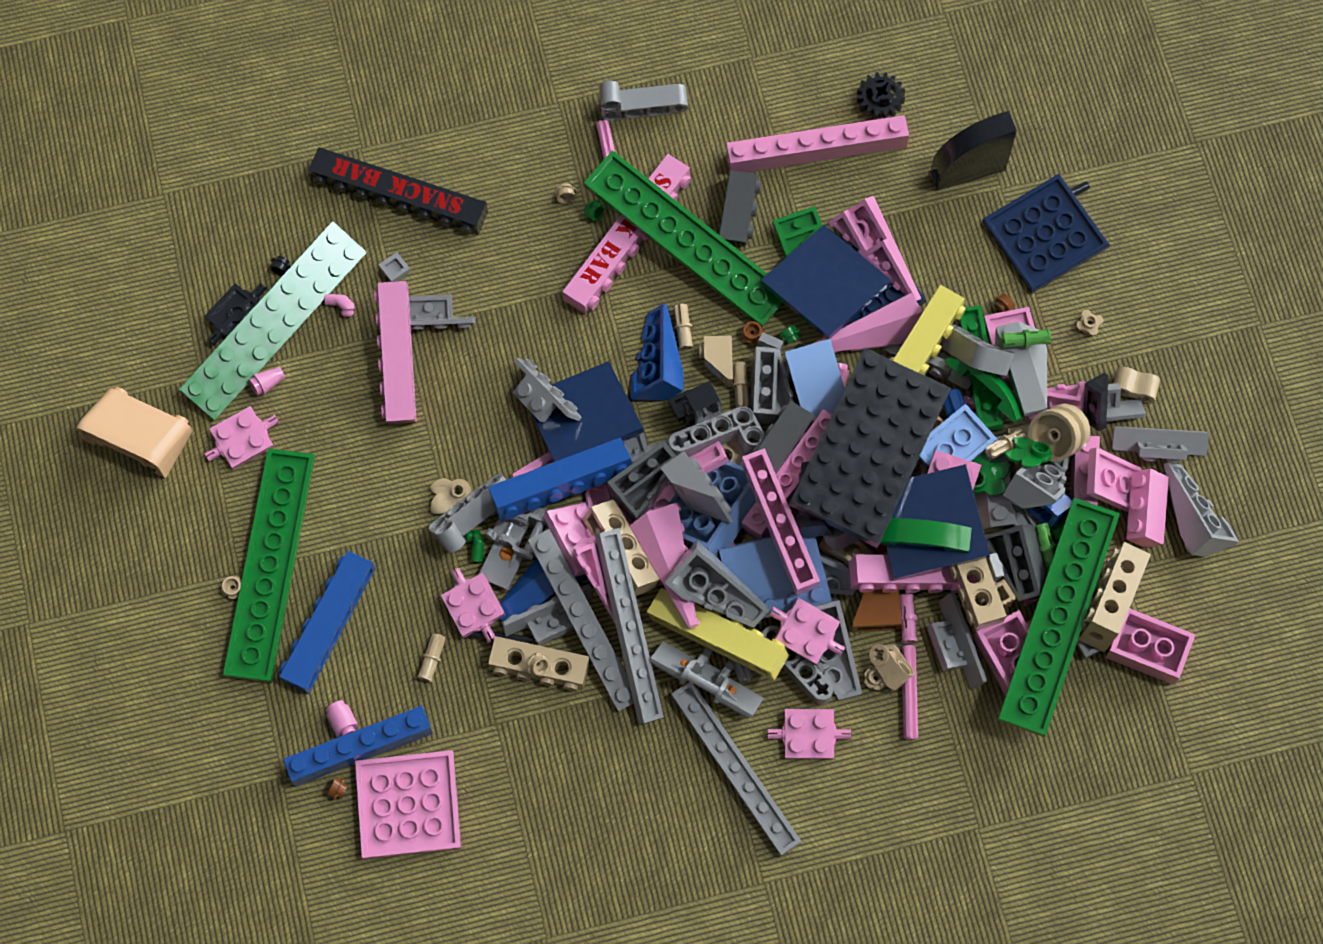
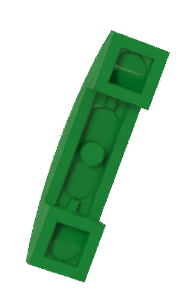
(1009, 403)
(927, 533)

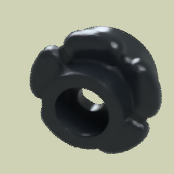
(279, 265)

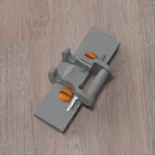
(505, 553)
(707, 677)

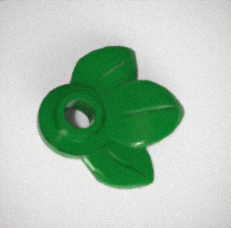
(1029, 452)
(991, 475)

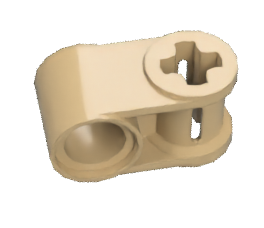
(891, 665)

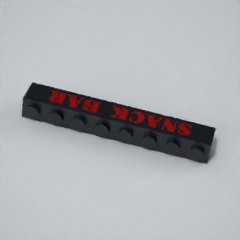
(398, 191)

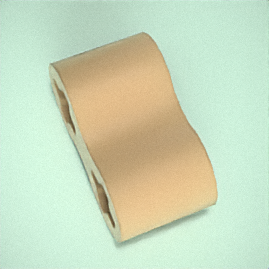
(1137, 384)

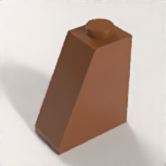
(878, 612)

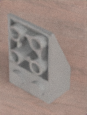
(695, 488)

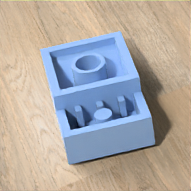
(816, 377)

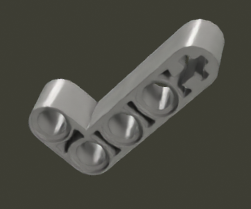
(641, 102)
(977, 352)
(708, 430)
(464, 516)
(800, 663)

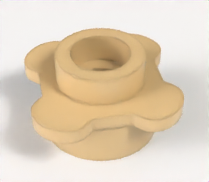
(1086, 328)

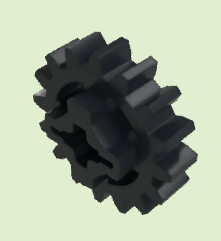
(877, 87)

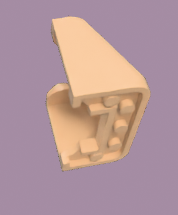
(135, 430)

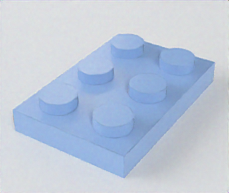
(959, 436)

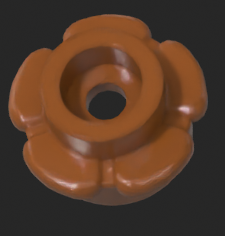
(1004, 303)
(751, 326)
(337, 788)

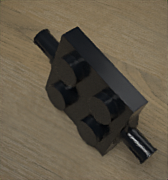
(231, 310)

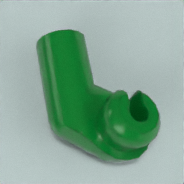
(477, 546)

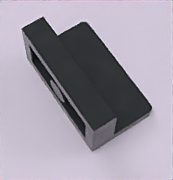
(1096, 401)

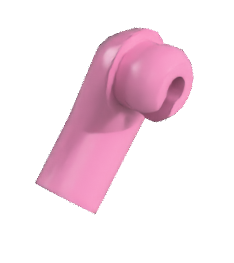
(342, 301)

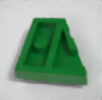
(796, 228)

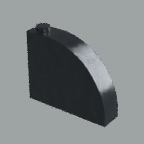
(974, 152)

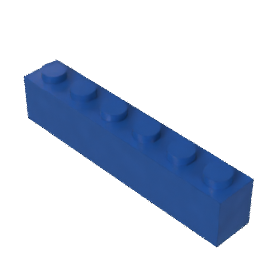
(559, 479)
(327, 622)
(358, 746)

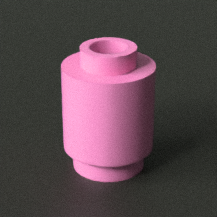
(341, 718)

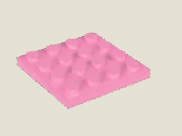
(408, 804)

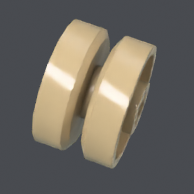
(1062, 428)

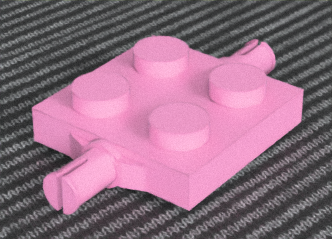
(241, 437)
(473, 605)
(807, 630)
(809, 734)

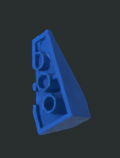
(659, 366)
(530, 590)

